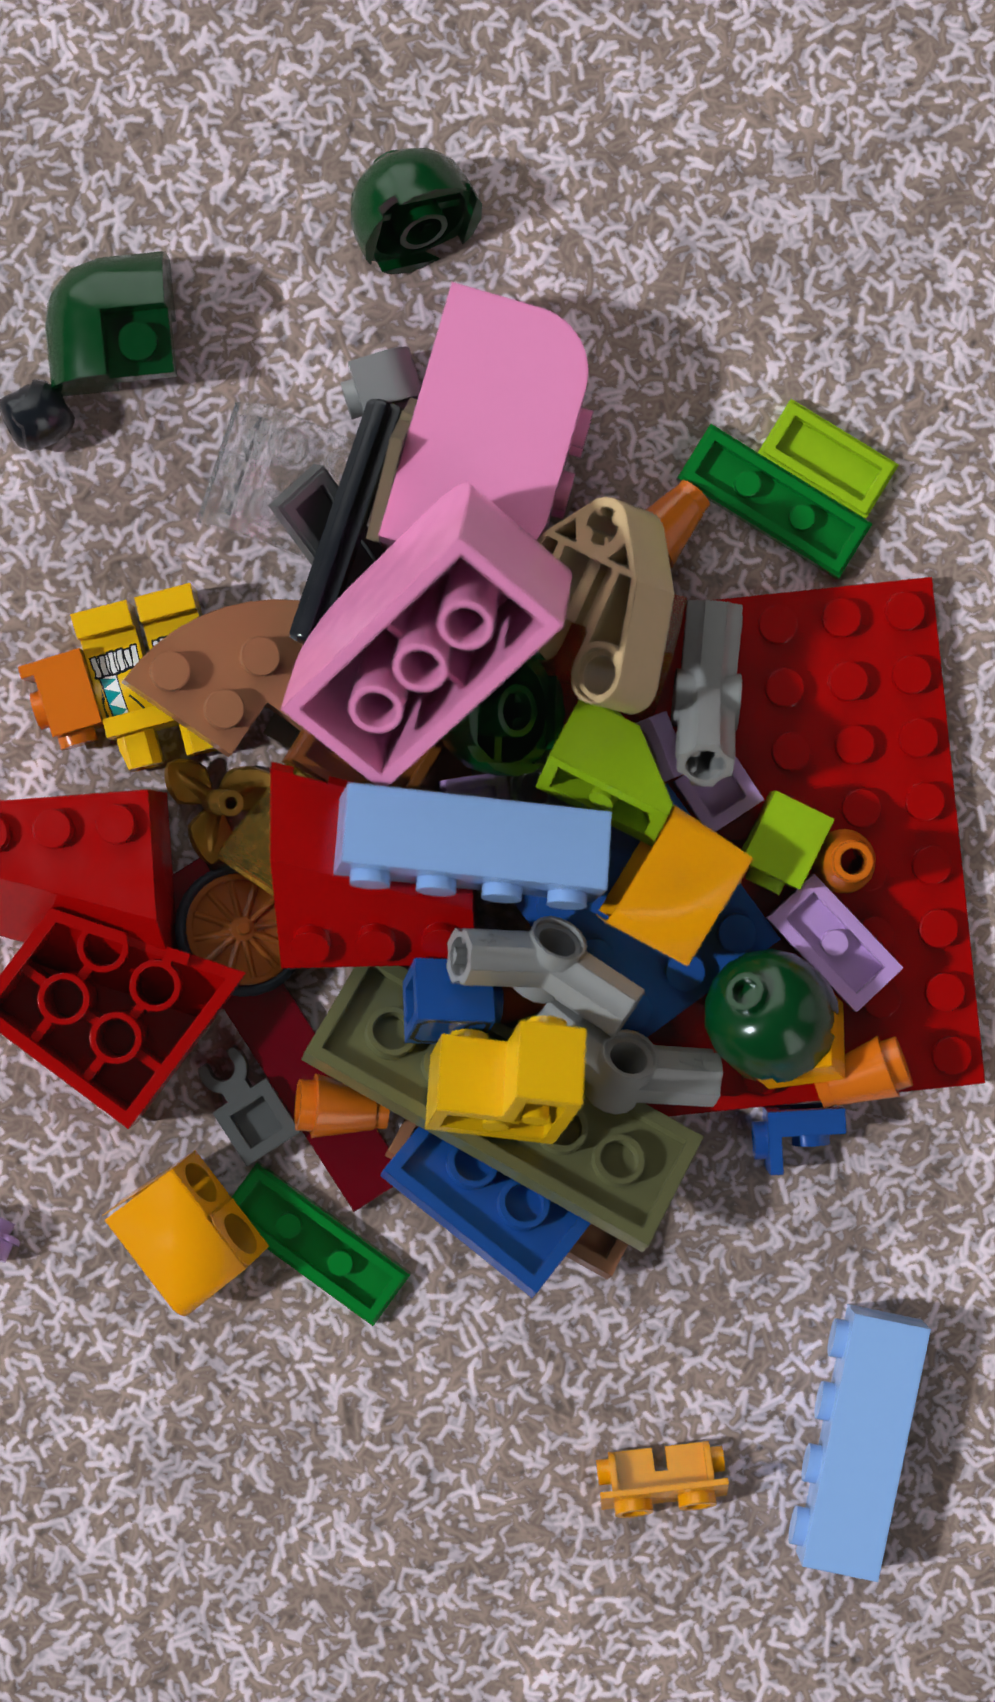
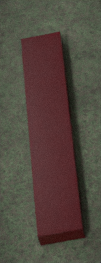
(278, 1037)

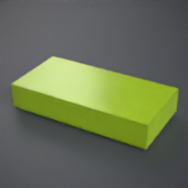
(828, 458)

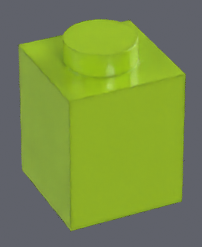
(784, 842)

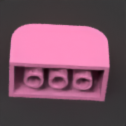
(494, 413)
(426, 635)

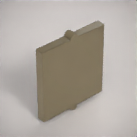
(390, 468)

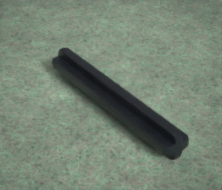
(347, 517)

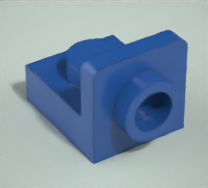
(805, 1122)

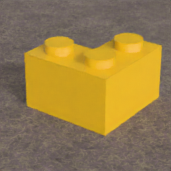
(511, 1087)

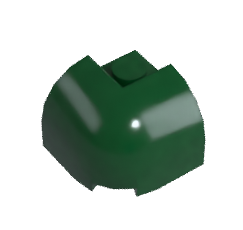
(111, 324)

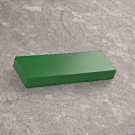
(775, 501)
(320, 1245)

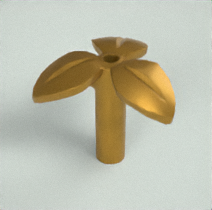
(238, 791)

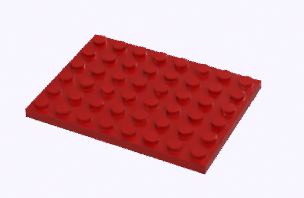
(855, 724)

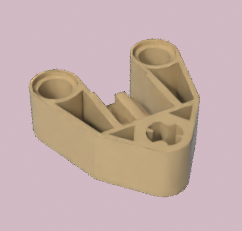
(621, 597)

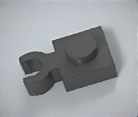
(253, 1115)

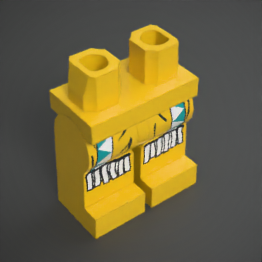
(113, 647)

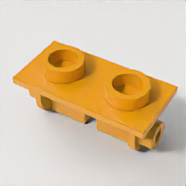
(639, 1486)

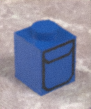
(438, 1006)

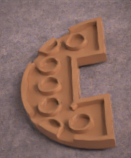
(229, 667)

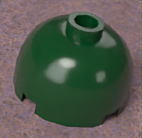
(410, 205)
(511, 723)
(770, 1015)

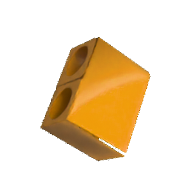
(676, 887)
(186, 1233)

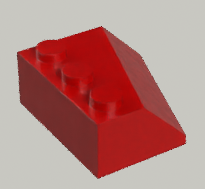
(89, 858)
(323, 916)
(109, 1009)

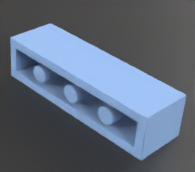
(472, 845)
(860, 1442)

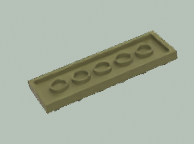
(601, 1167)

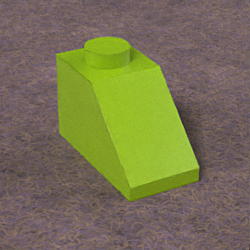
(608, 767)

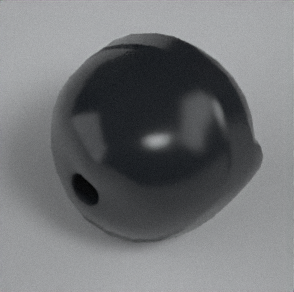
(36, 415)

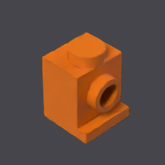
(64, 698)

